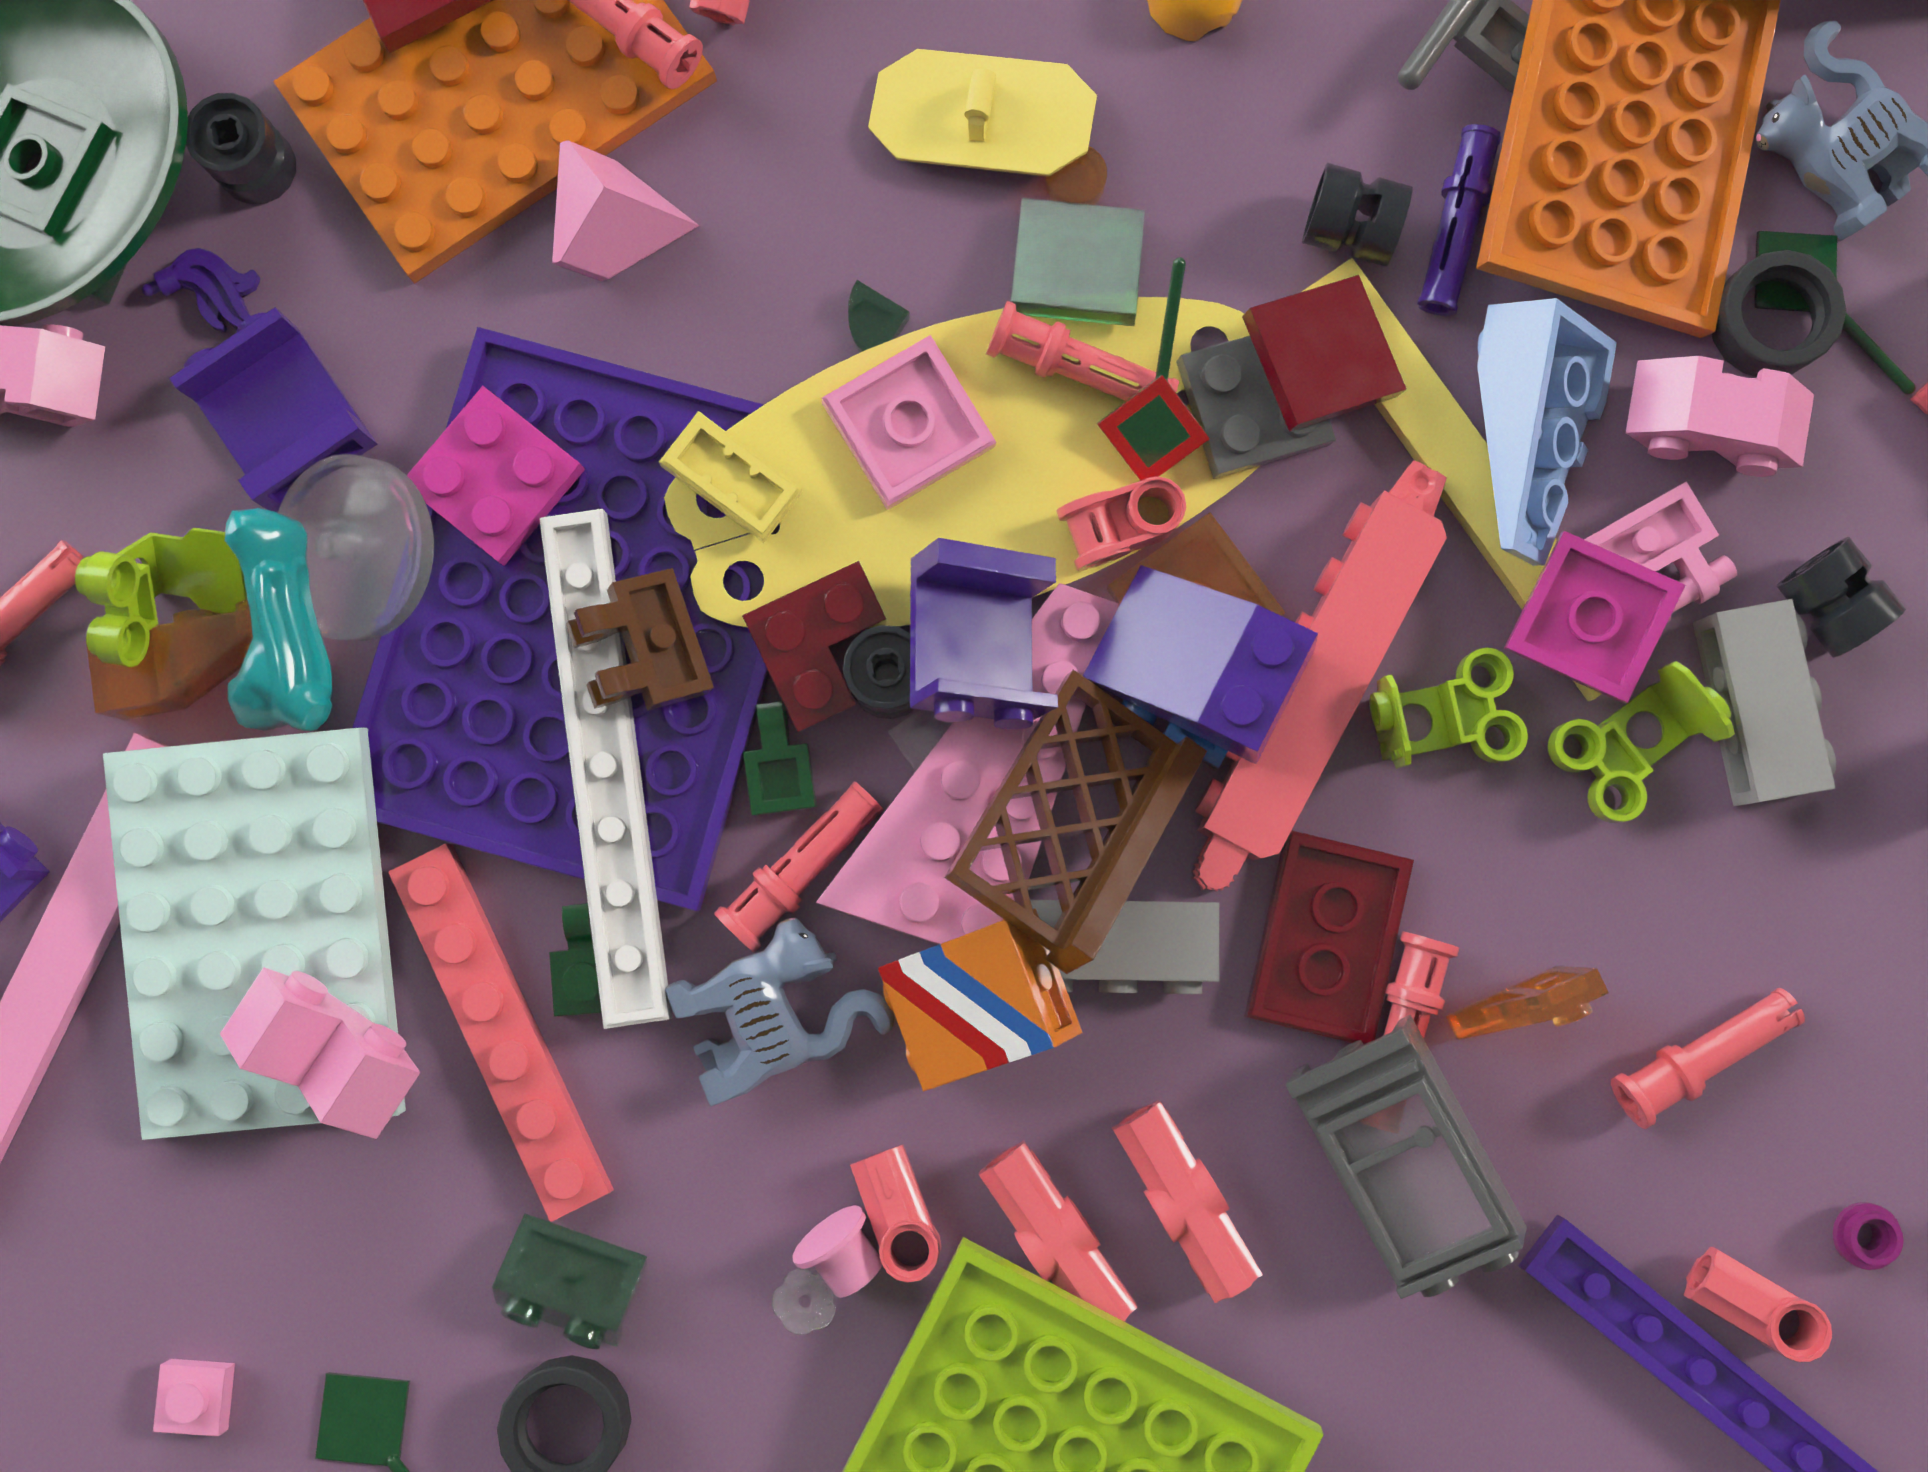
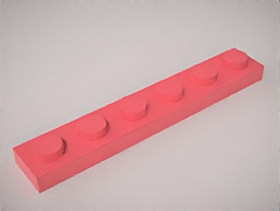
(501, 1031)

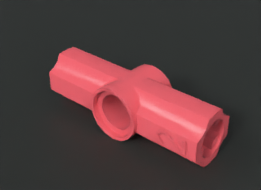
(1187, 1201)
(1054, 1231)

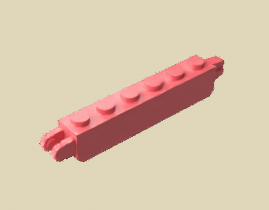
(1355, 624)

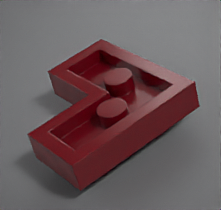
(796, 636)

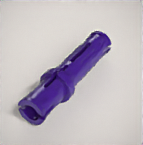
(1464, 197)

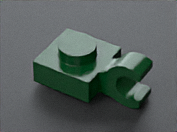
(779, 772)
(574, 970)

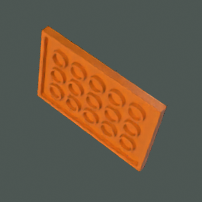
(473, 117)
(1630, 153)

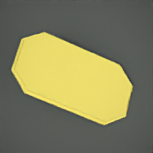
(983, 112)

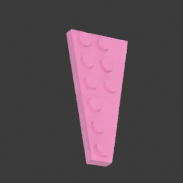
(903, 860)

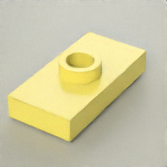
(730, 476)

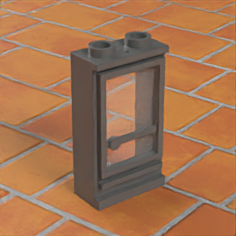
(1410, 1161)

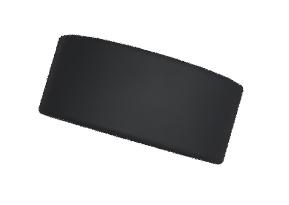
(1819, 291)
(575, 1371)

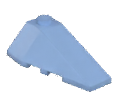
(1539, 386)

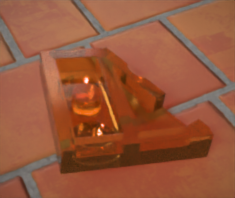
(1553, 995)

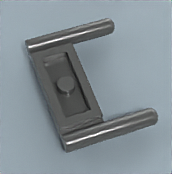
(1484, 31)

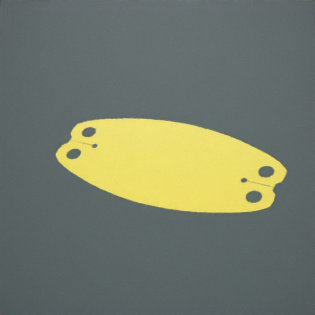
(1004, 499)

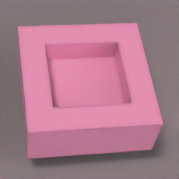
(194, 1397)

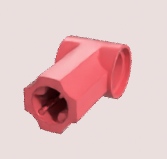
(895, 1207)
(1757, 1306)

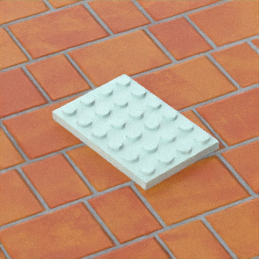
(232, 868)

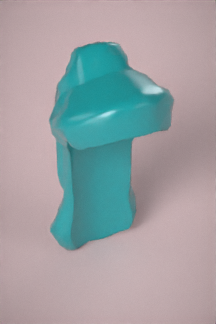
(287, 664)

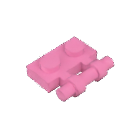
(1670, 532)

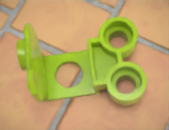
(185, 566)
(1682, 710)
(1457, 712)

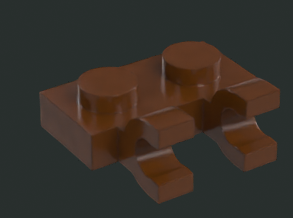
(658, 639)

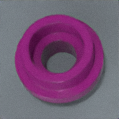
(1885, 1241)

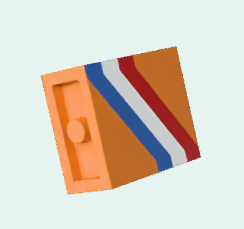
(977, 1003)

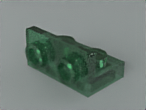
(567, 1282)

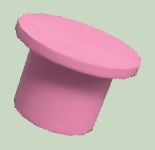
(840, 1252)

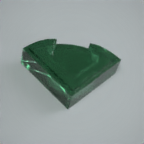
(873, 317)

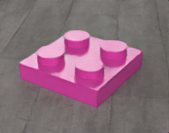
(494, 475)
(1594, 617)

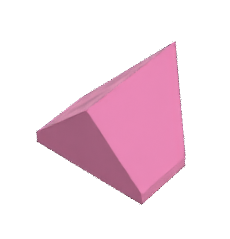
(608, 215)

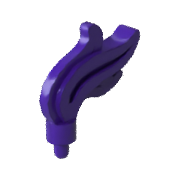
(214, 282)

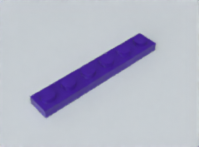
(1683, 1355)

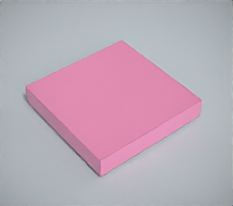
(908, 422)

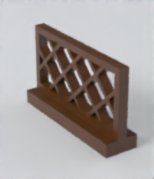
(1115, 860)

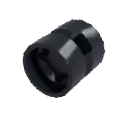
(240, 148)
(1334, 210)
(1841, 597)
(880, 671)

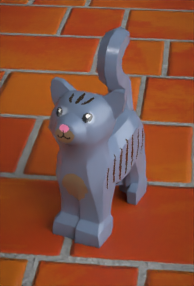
(1872, 134)
(761, 1019)

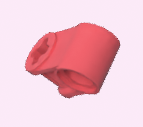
(1109, 521)

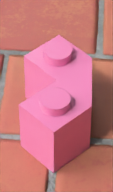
(49, 374)
(1696, 407)
(310, 1039)

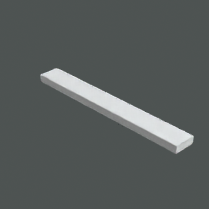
(605, 782)

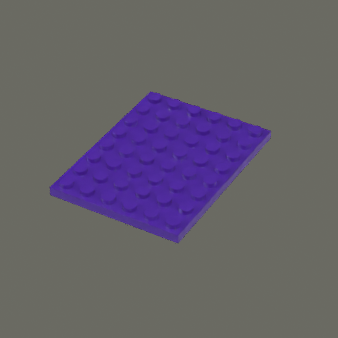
(470, 683)

